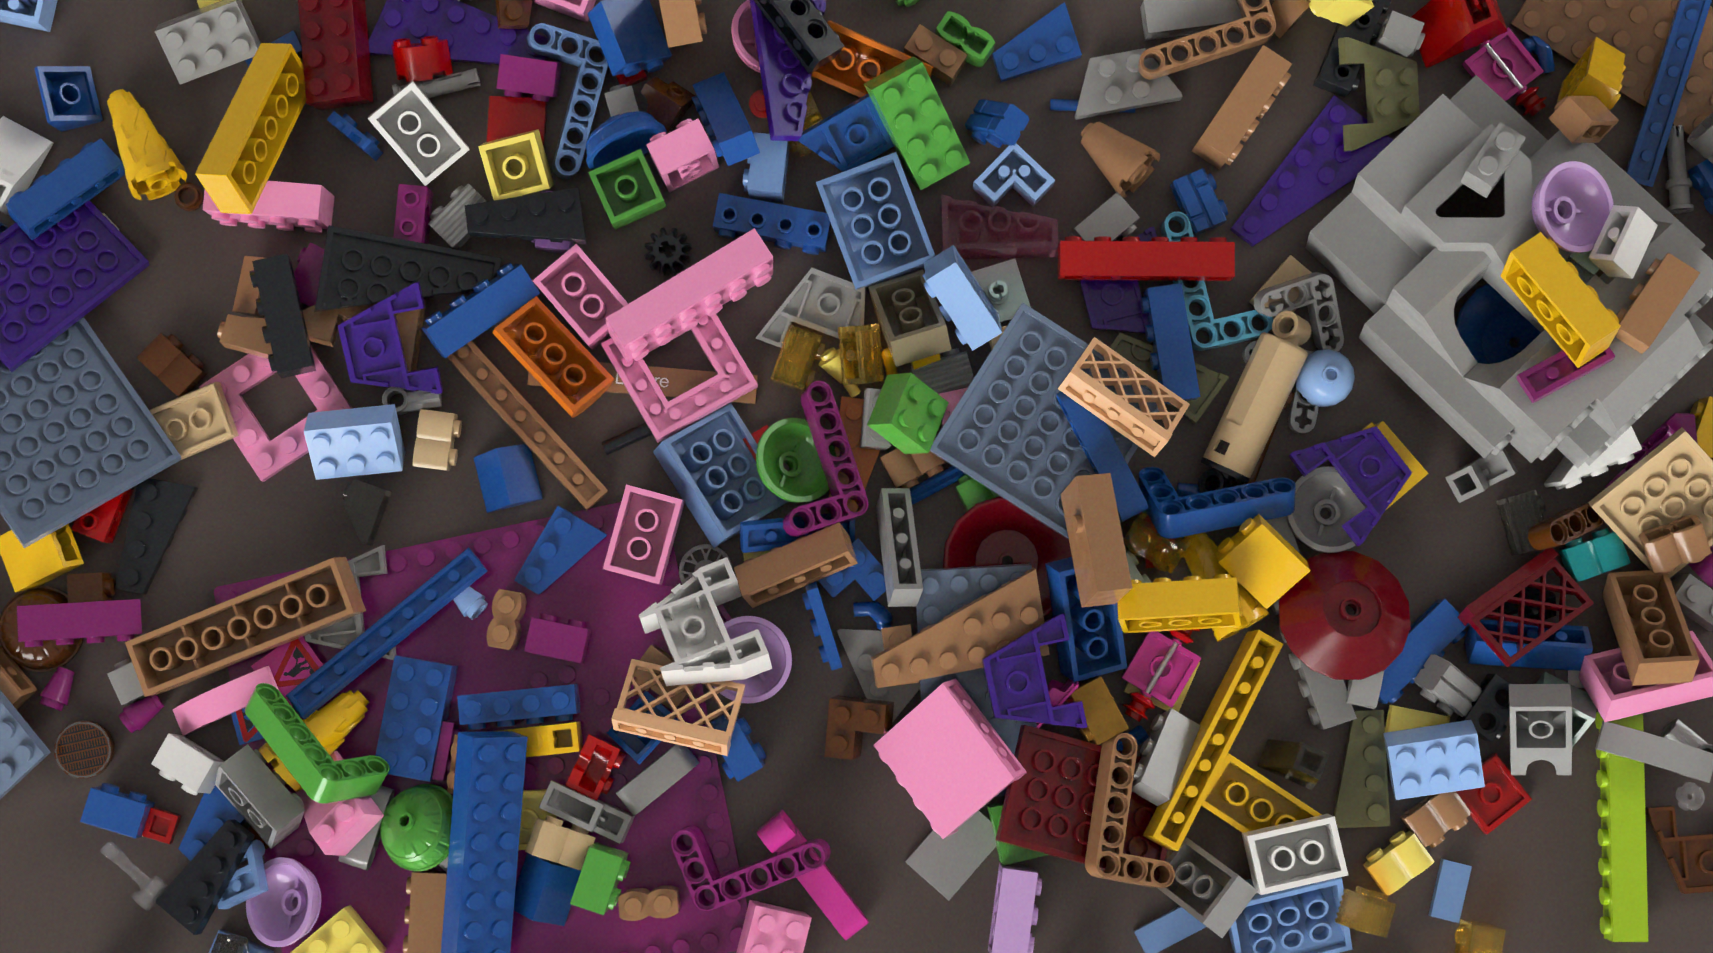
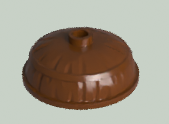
(41, 658)

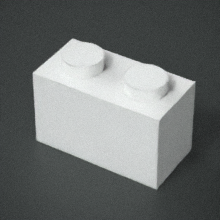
(1623, 241)
(187, 763)

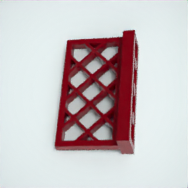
(1515, 584)

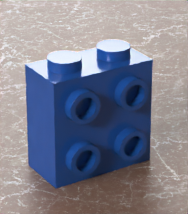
(743, 755)

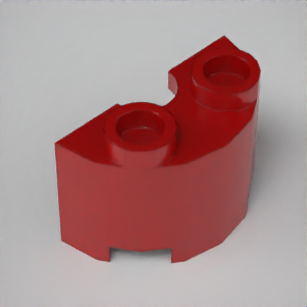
(421, 59)
(594, 767)

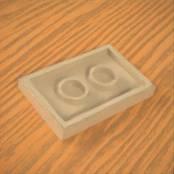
(197, 420)

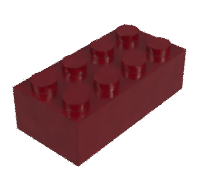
(335, 53)

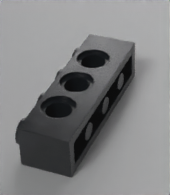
(796, 27)

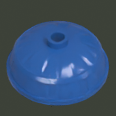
(620, 137)

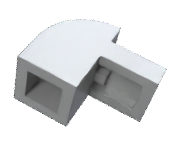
(1480, 474)

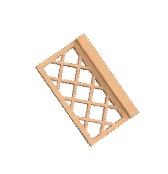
(1115, 408)
(672, 730)

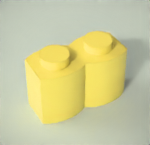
(1398, 862)

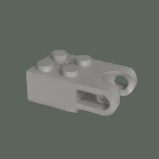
(1540, 726)

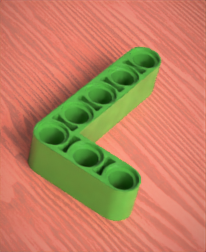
(304, 755)

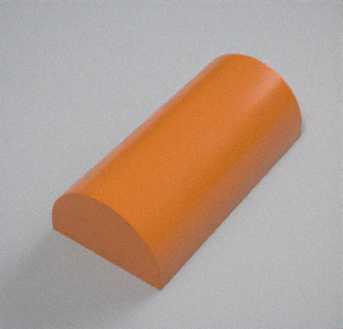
(859, 61)
(554, 357)

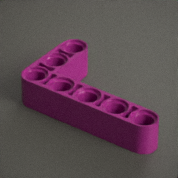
(831, 466)
(745, 875)

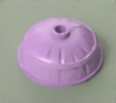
(1572, 206)
(771, 681)
(289, 905)

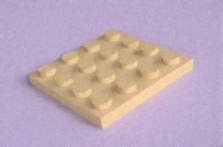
(1659, 489)

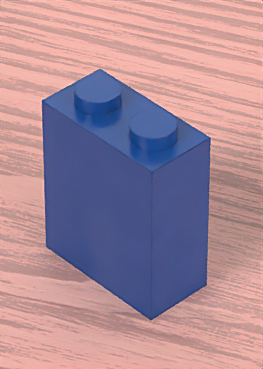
(629, 36)

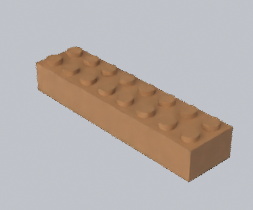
(245, 626)

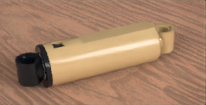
(1256, 403)

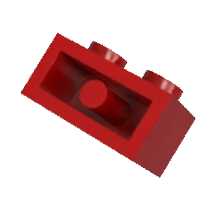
(104, 520)

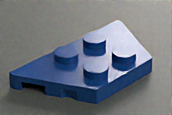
(849, 135)

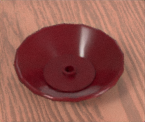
(1001, 530)
(1330, 638)

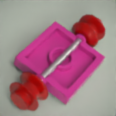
(1507, 70)
(1159, 670)

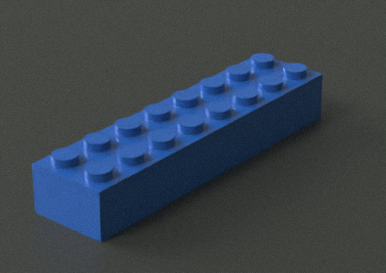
(484, 842)

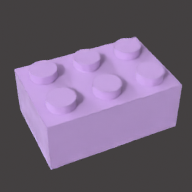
(1014, 909)

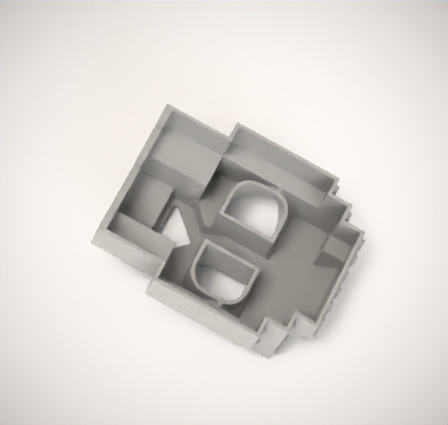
(1418, 265)

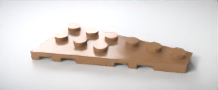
(964, 635)

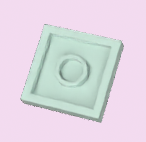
(1003, 287)

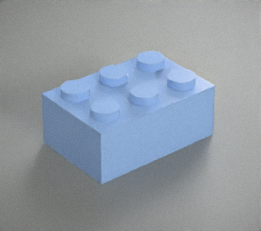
(961, 298)
(354, 442)
(1434, 759)

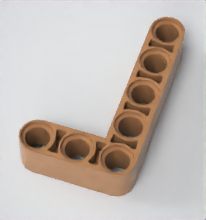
(1217, 36)
(1117, 821)

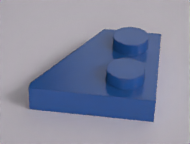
(365, 141)

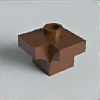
(667, 102)

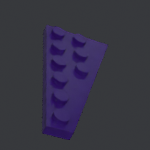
(1308, 173)

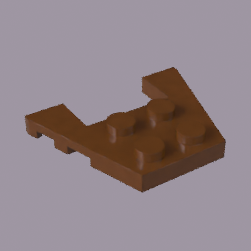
(1687, 855)

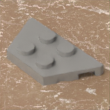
(1116, 85)
(860, 647)

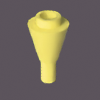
(832, 365)

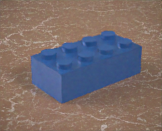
(1093, 631)
(414, 714)

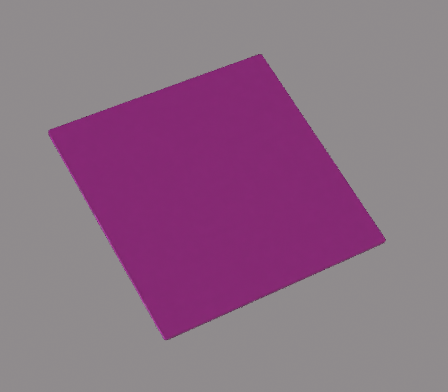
(610, 608)

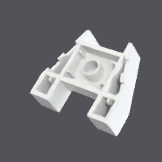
(698, 635)

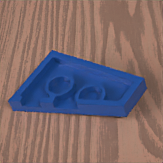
(558, 549)

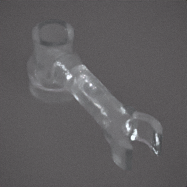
(148, 888)

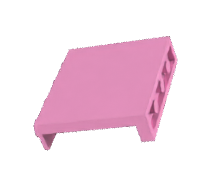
(948, 758)

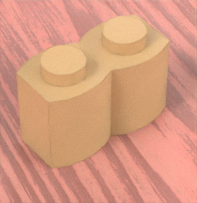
(436, 440)
(558, 843)

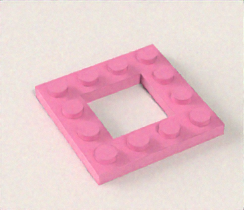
(669, 417)
(266, 455)

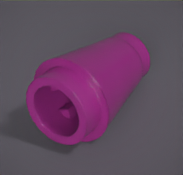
(58, 689)
(139, 713)

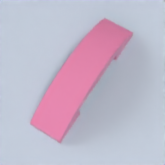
(220, 701)

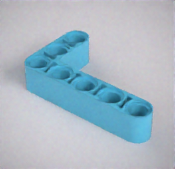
(1199, 295)

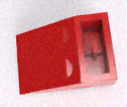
(1457, 26)

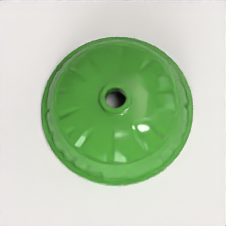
(791, 443)
(427, 835)

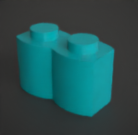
(1594, 556)

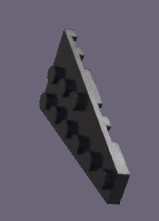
(370, 267)

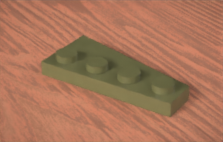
(1208, 380)
(1364, 779)

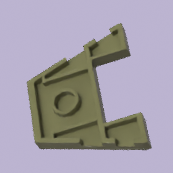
(1390, 92)

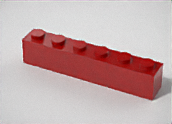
(1146, 259)

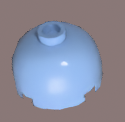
(1325, 378)

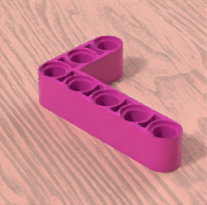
(781, 834)

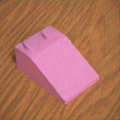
(341, 823)

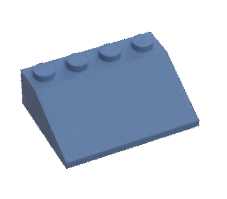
(876, 221)
(717, 474)
(1293, 921)

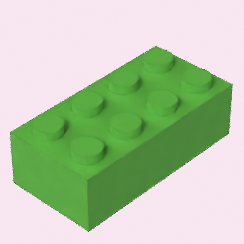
(917, 123)

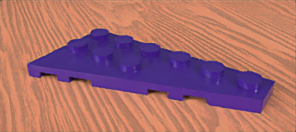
(469, 31)
(783, 78)

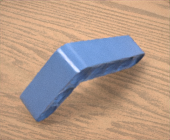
(579, 93)

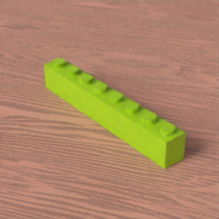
(1622, 842)

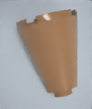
(1119, 157)

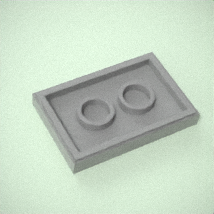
(952, 860)

